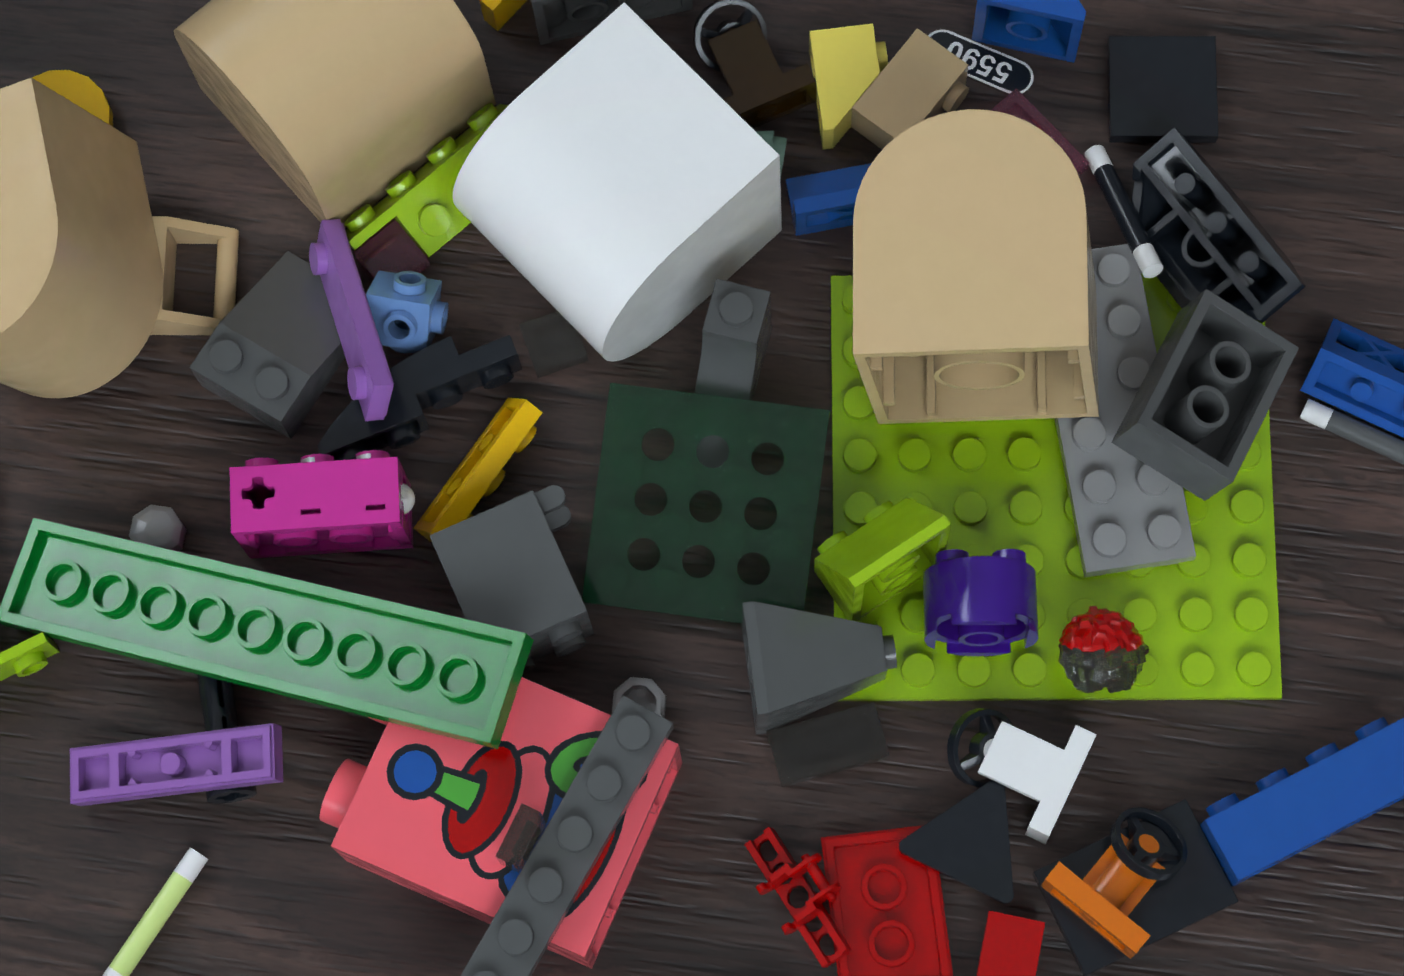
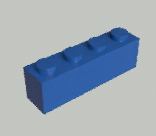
(1309, 805)

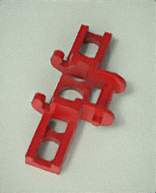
(813, 906)

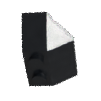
(1207, 233)

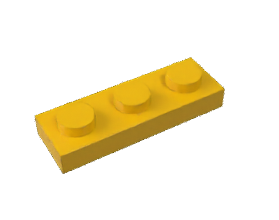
(482, 467)

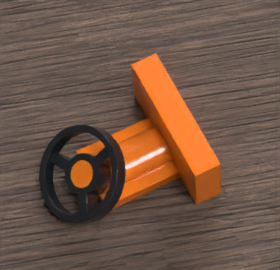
(1120, 878)

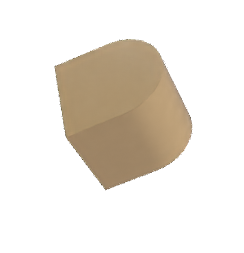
(338, 87)
(73, 246)
(974, 275)

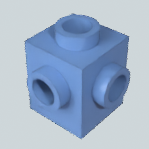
(407, 309)

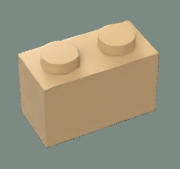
(912, 87)

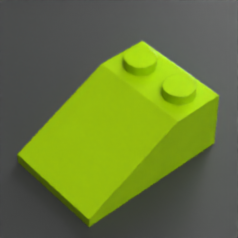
(881, 555)

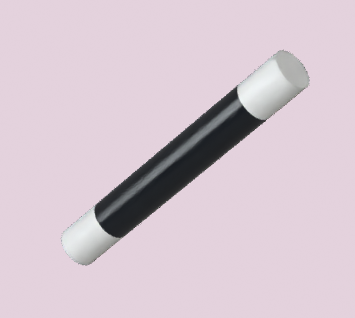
(1123, 211)

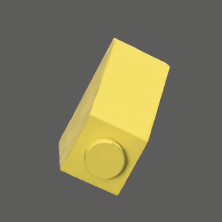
(844, 67)

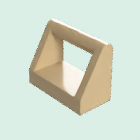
(176, 231)

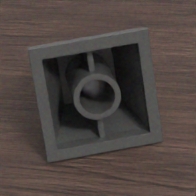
(807, 661)

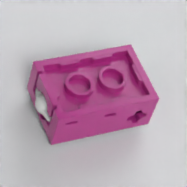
(321, 505)

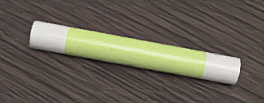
(157, 914)

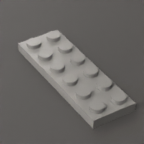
(1119, 505)

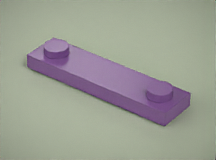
(368, 370)
(176, 764)

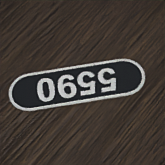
(986, 63)

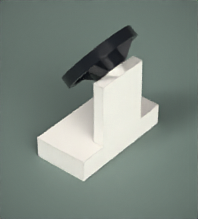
(1021, 764)

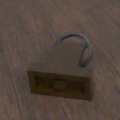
(750, 68)

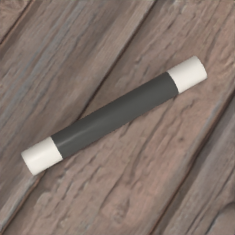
(1353, 430)

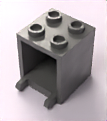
(514, 574)

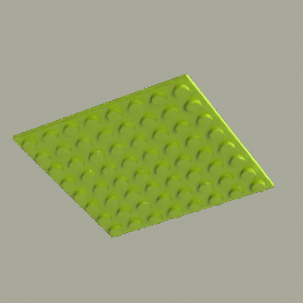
(1006, 488)

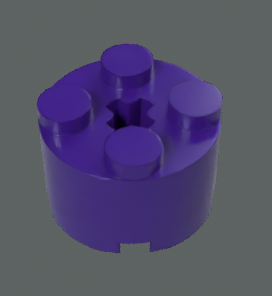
(980, 602)

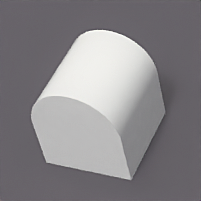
(622, 187)

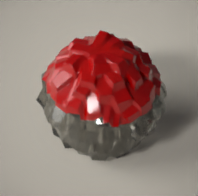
(1101, 651)

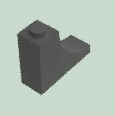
(732, 352)

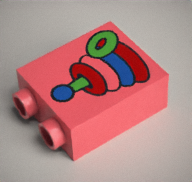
(441, 806)

